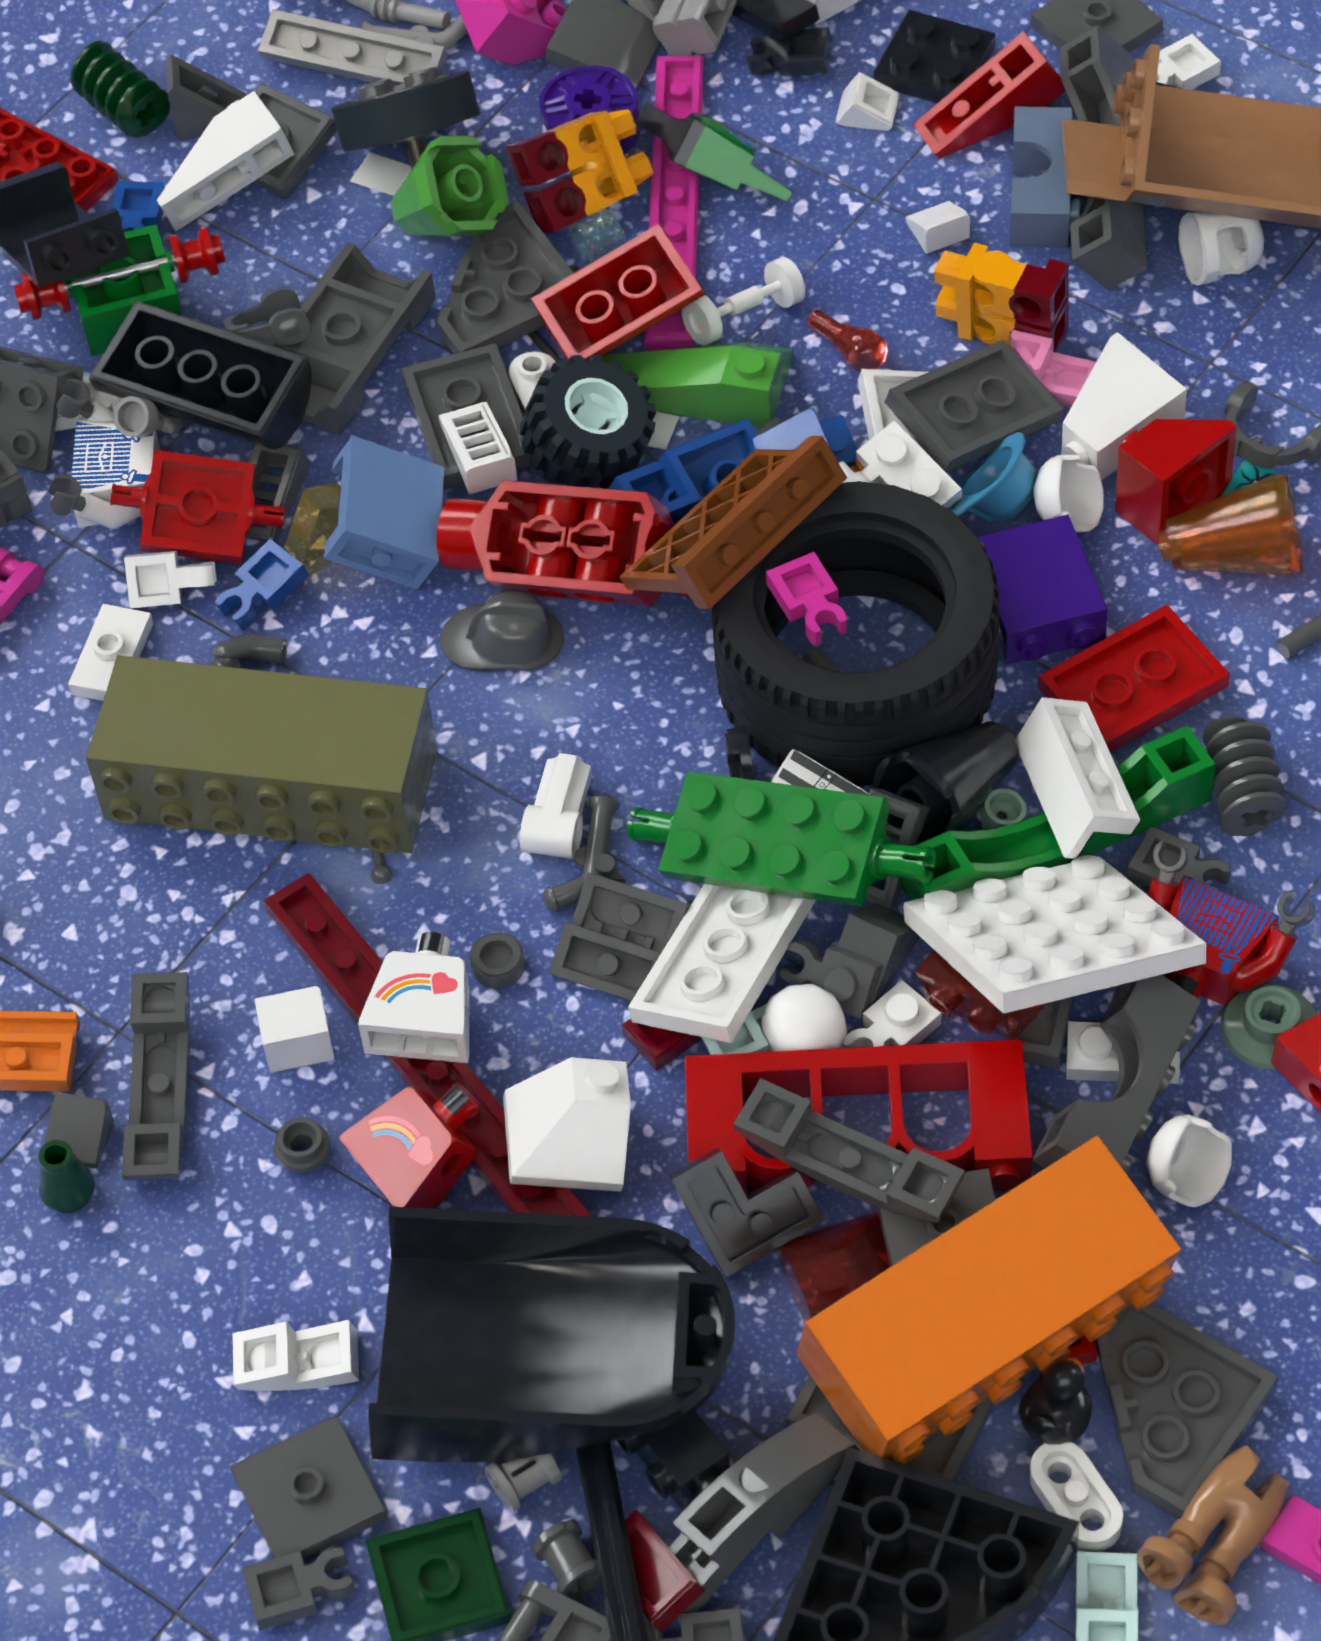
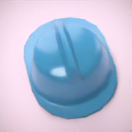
(1000, 483)

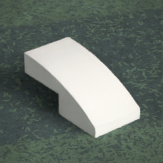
(288, 1359)

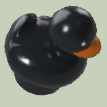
(1057, 1405)

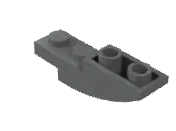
(756, 1496)

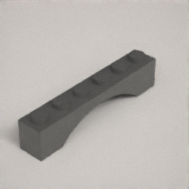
(1109, 233)

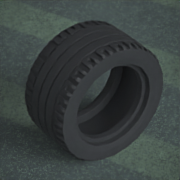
(884, 547)

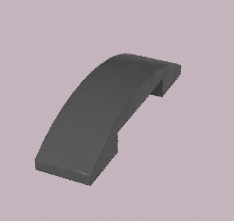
(158, 1077)
(845, 1158)

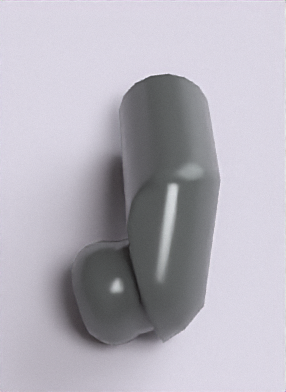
(250, 647)

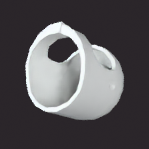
(1218, 245)

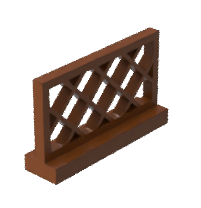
(738, 523)

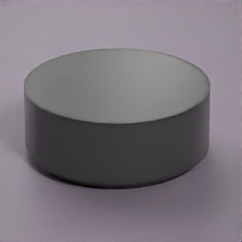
(497, 960)

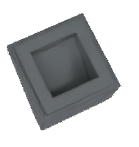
(82, 1124)

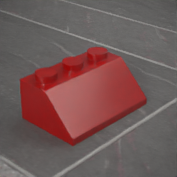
(617, 296)

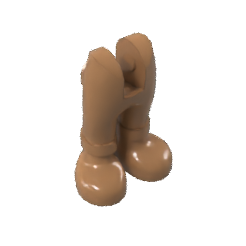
(1246, 1520)

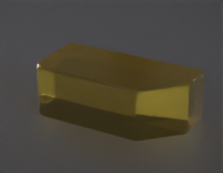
(313, 525)

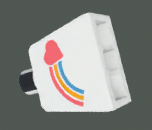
(419, 1004)

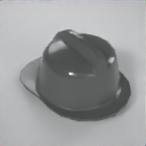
(503, 634)

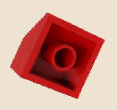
(1172, 470)

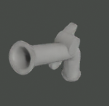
(445, 38)

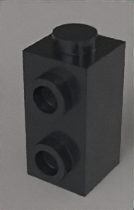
(680, 1458)

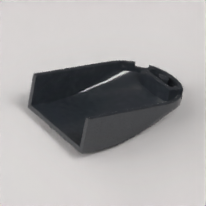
(541, 1334)

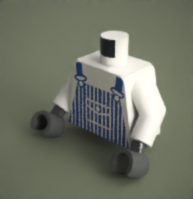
(99, 460)

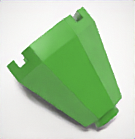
(451, 190)

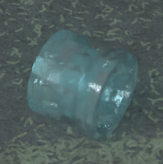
(596, 236)

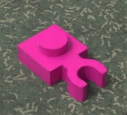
(808, 592)

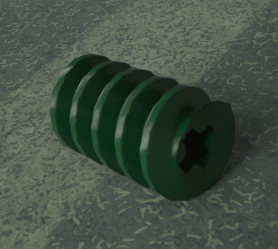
(119, 90)

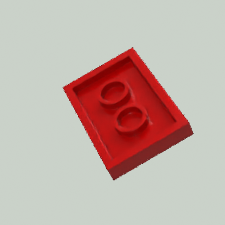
(1138, 676)

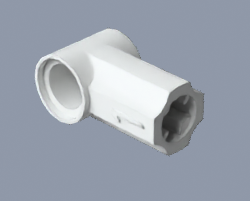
(556, 818)

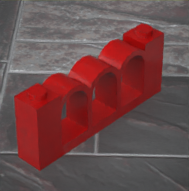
(987, 1069)

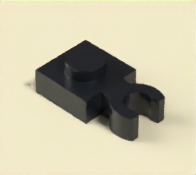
(798, 55)

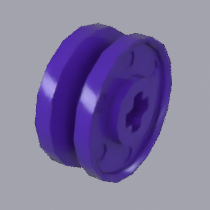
(588, 91)

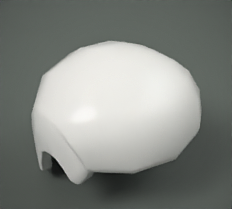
(1071, 490)
(803, 1019)
(1189, 1160)

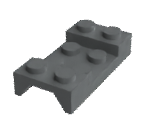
(353, 324)

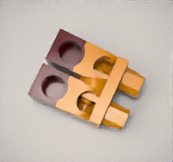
(596, 163)
(997, 295)

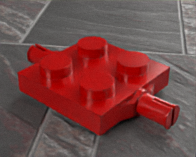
(197, 506)

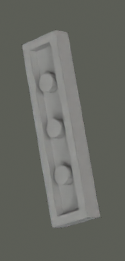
(345, 49)

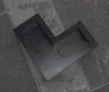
(740, 1225)

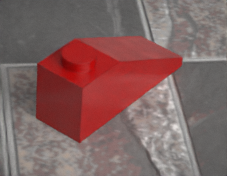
(988, 98)

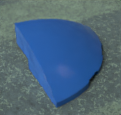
(691, 469)

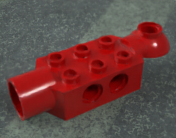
(554, 539)

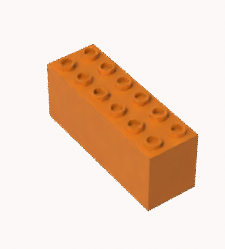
(988, 1303)

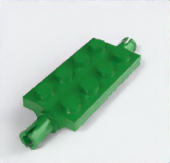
(779, 839)

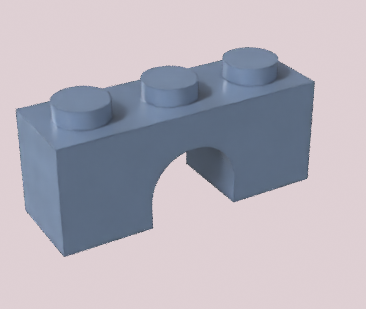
(1040, 203)

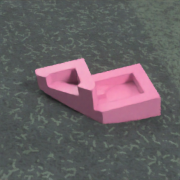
(1058, 372)

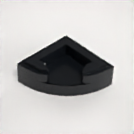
(738, 753)

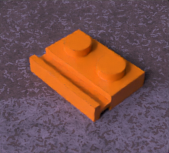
(37, 1050)

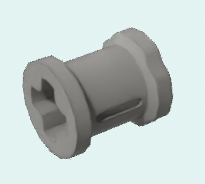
(520, 1477)

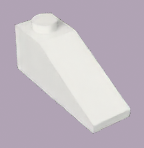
(227, 157)

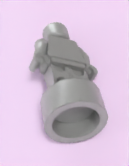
(140, 418)

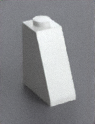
(1119, 398)

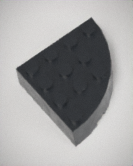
(924, 1560)

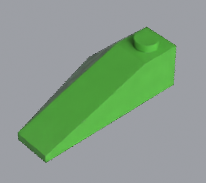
(712, 380)

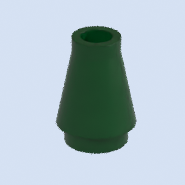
(63, 1178)

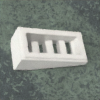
(485, 471)

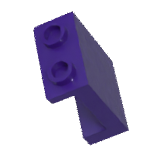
(1044, 590)

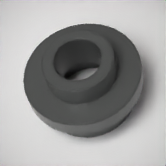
(299, 1132)

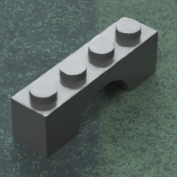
(1146, 1027)

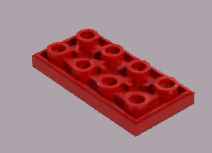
(30, 148)

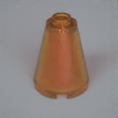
(1238, 532)

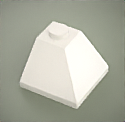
(569, 1126)

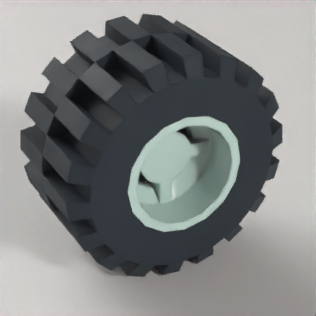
(587, 422)

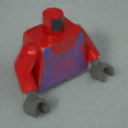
(1241, 939)

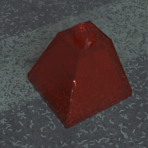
(833, 1262)

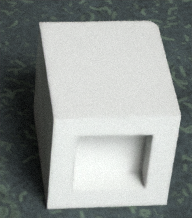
(294, 1029)

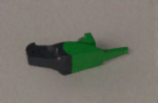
(709, 150)

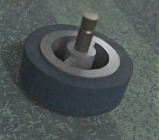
(405, 111)

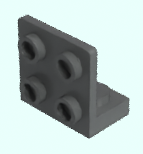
(29, 405)

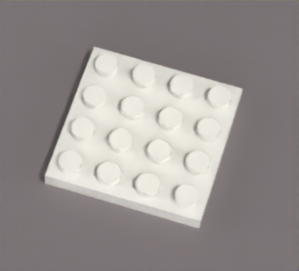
(1053, 933)

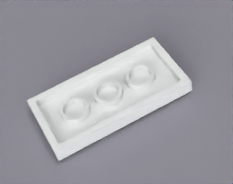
(718, 961)

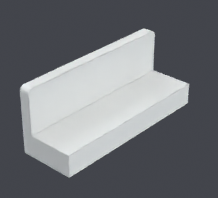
(1074, 774)

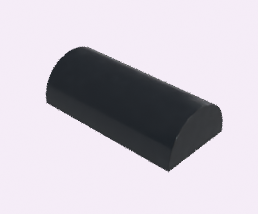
(206, 376)

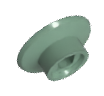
(1249, 1034)

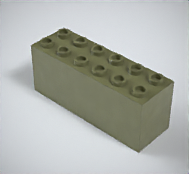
(263, 754)

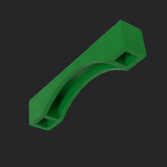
(1160, 777)

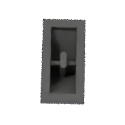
(195, 97)
(879, 936)

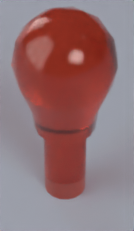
(858, 345)

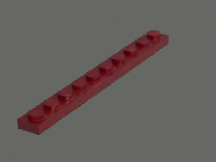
(349, 972)

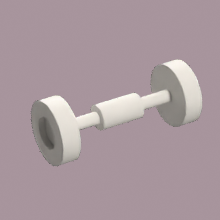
(782, 283)

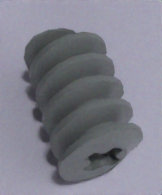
(1244, 775)

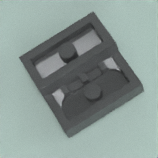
(605, 36)
(615, 936)

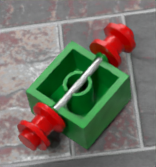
(110, 291)

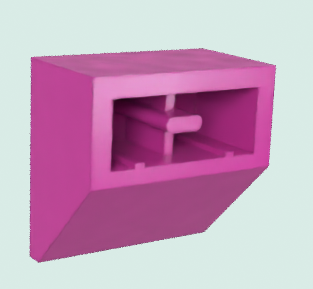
(511, 28)

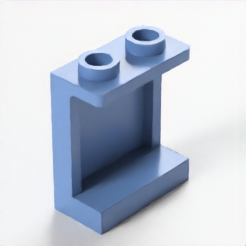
(386, 513)

